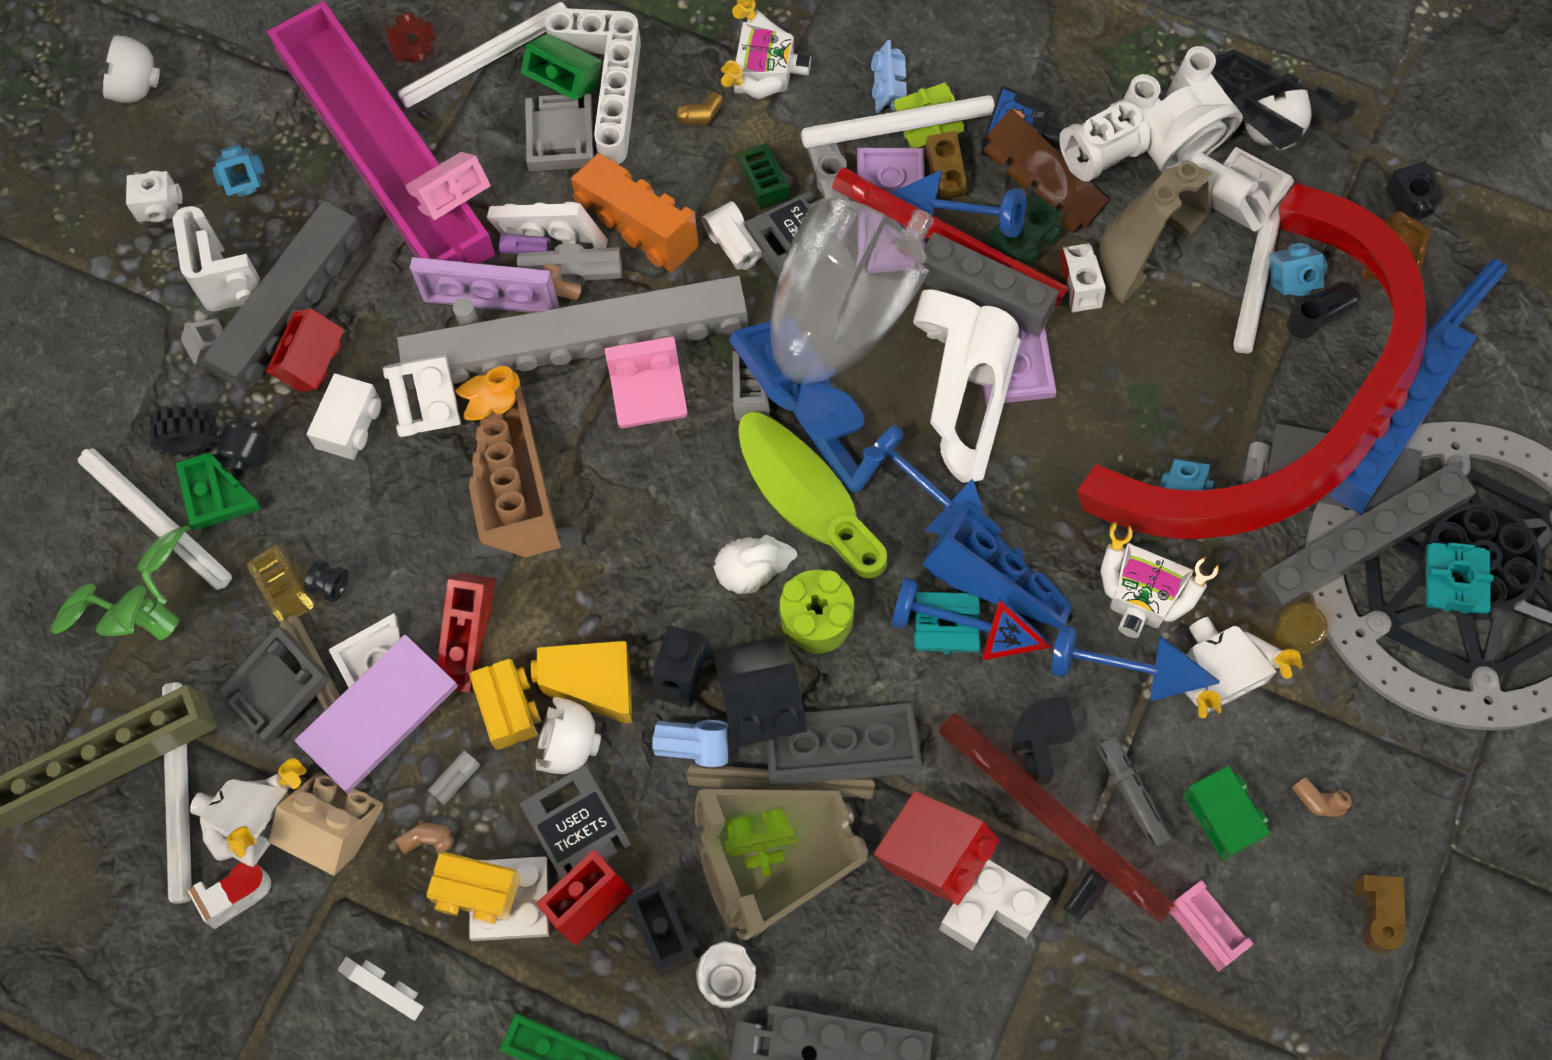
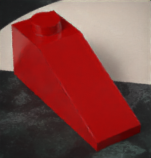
(464, 626)

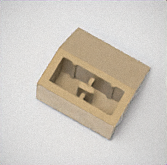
(324, 823)

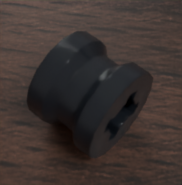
(326, 581)

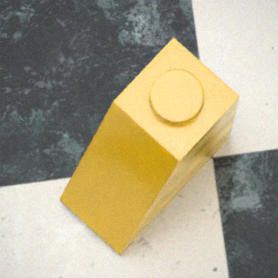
(588, 675)

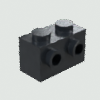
(661, 928)

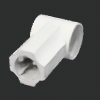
(728, 229)

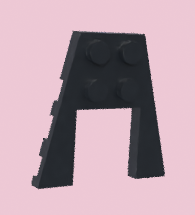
(1249, 80)

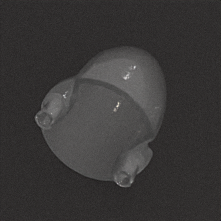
(843, 287)

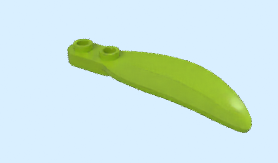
(807, 492)

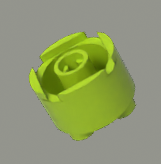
(816, 591)

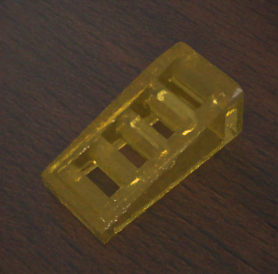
(290, 602)

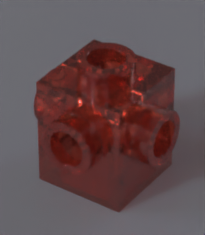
(403, 48)

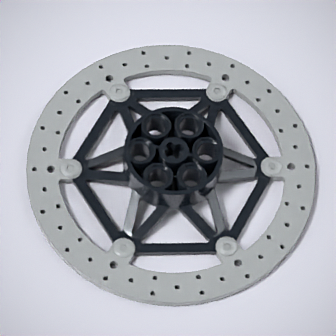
(1525, 562)

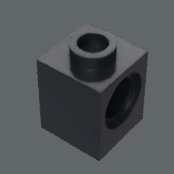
(1417, 180)

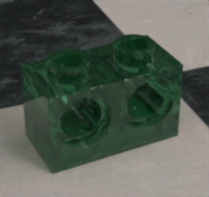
(1032, 237)

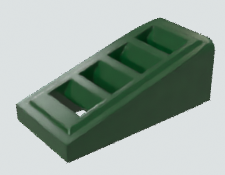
(769, 195)

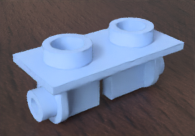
(887, 66)

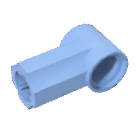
(700, 741)

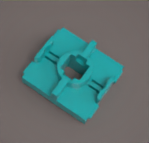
(1443, 592)
(947, 639)

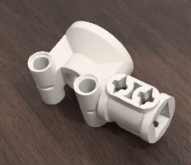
(1187, 122)

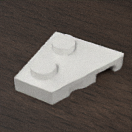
(370, 978)

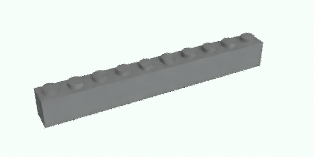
(581, 329)

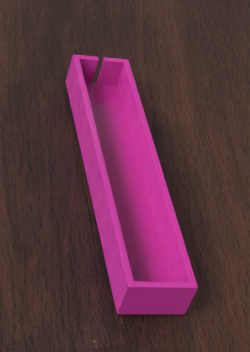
(373, 134)

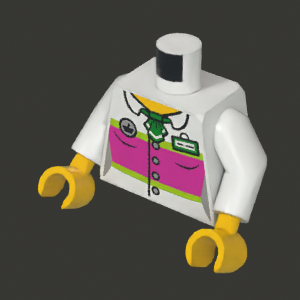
(763, 56)
(1148, 586)

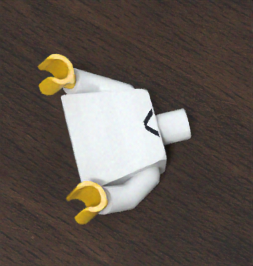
(1237, 660)
(243, 813)

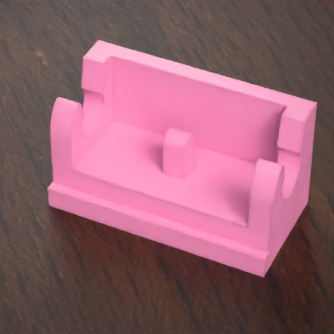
(448, 185)
(1209, 926)

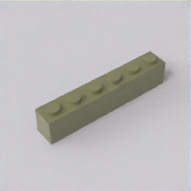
(103, 754)

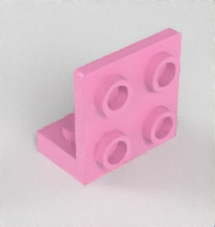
(646, 382)

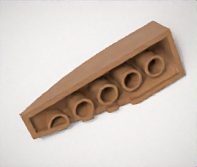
(510, 486)

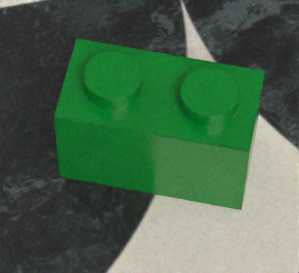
(561, 66)
(1227, 813)

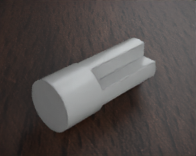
(465, 312)
(1256, 462)
(454, 777)

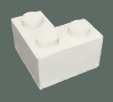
(995, 896)

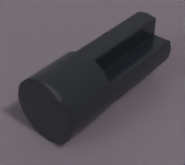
(1086, 893)

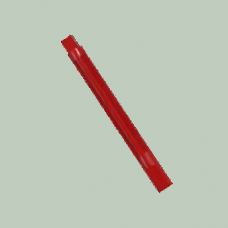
(867, 193)

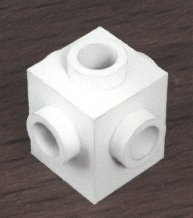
(152, 196)

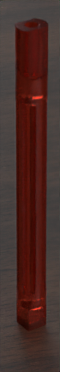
(1057, 818)

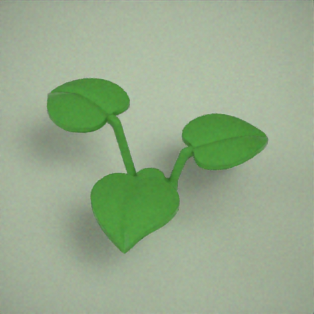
(131, 608)

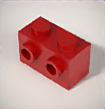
(305, 350)
(584, 897)

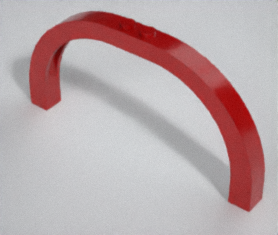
(1367, 417)

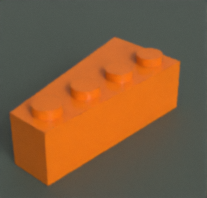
(637, 212)

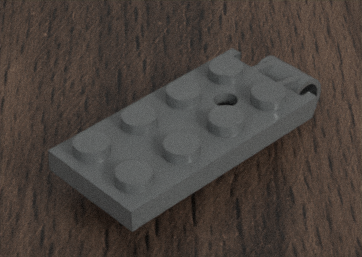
(829, 1035)

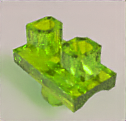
(743, 841)

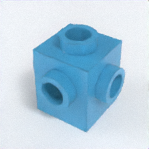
(236, 182)
(1297, 269)
(1188, 476)

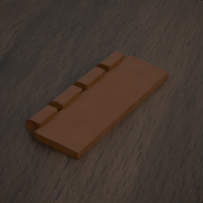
(1042, 164)

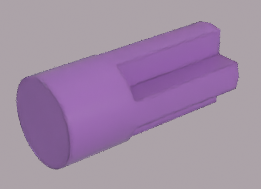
(521, 244)

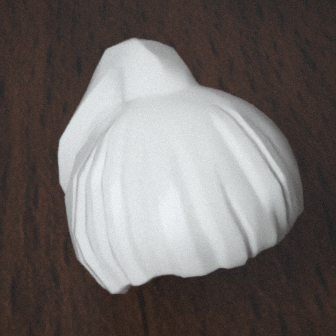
(751, 563)

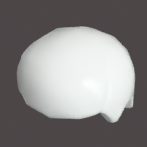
(726, 974)

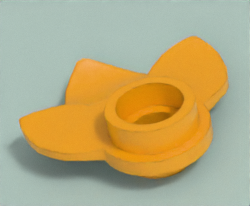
(489, 393)

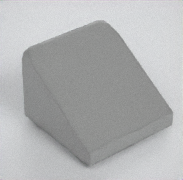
(199, 338)

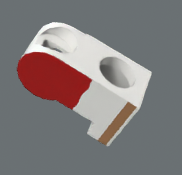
(1082, 277)
(231, 895)

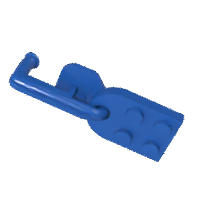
(818, 407)

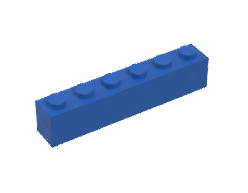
(1439, 364)

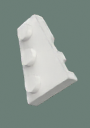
(561, 221)
(365, 648)

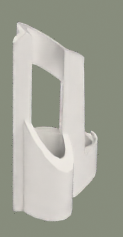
(977, 348)

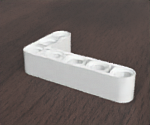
(619, 39)

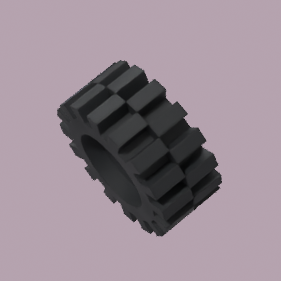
(183, 430)

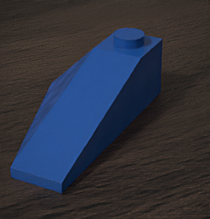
(979, 562)

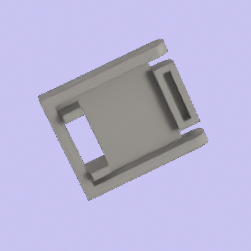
(556, 129)

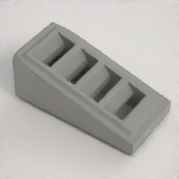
(751, 401)

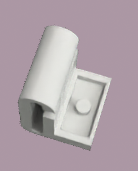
(1245, 187)
(215, 280)

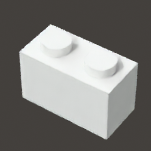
(344, 417)

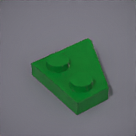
(212, 492)

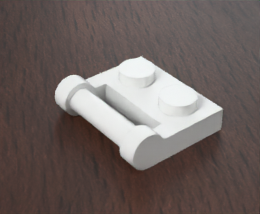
(433, 390)

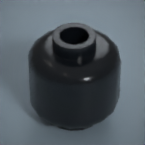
(243, 443)

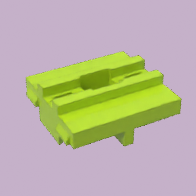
(931, 96)

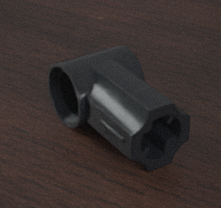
(1321, 309)

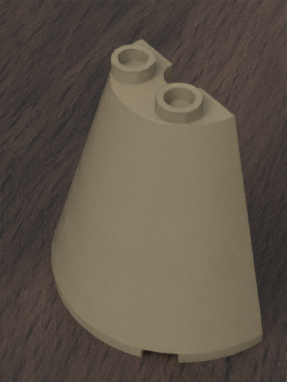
(1176, 197)
(813, 864)

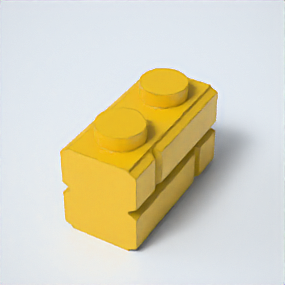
(504, 703)
(473, 887)

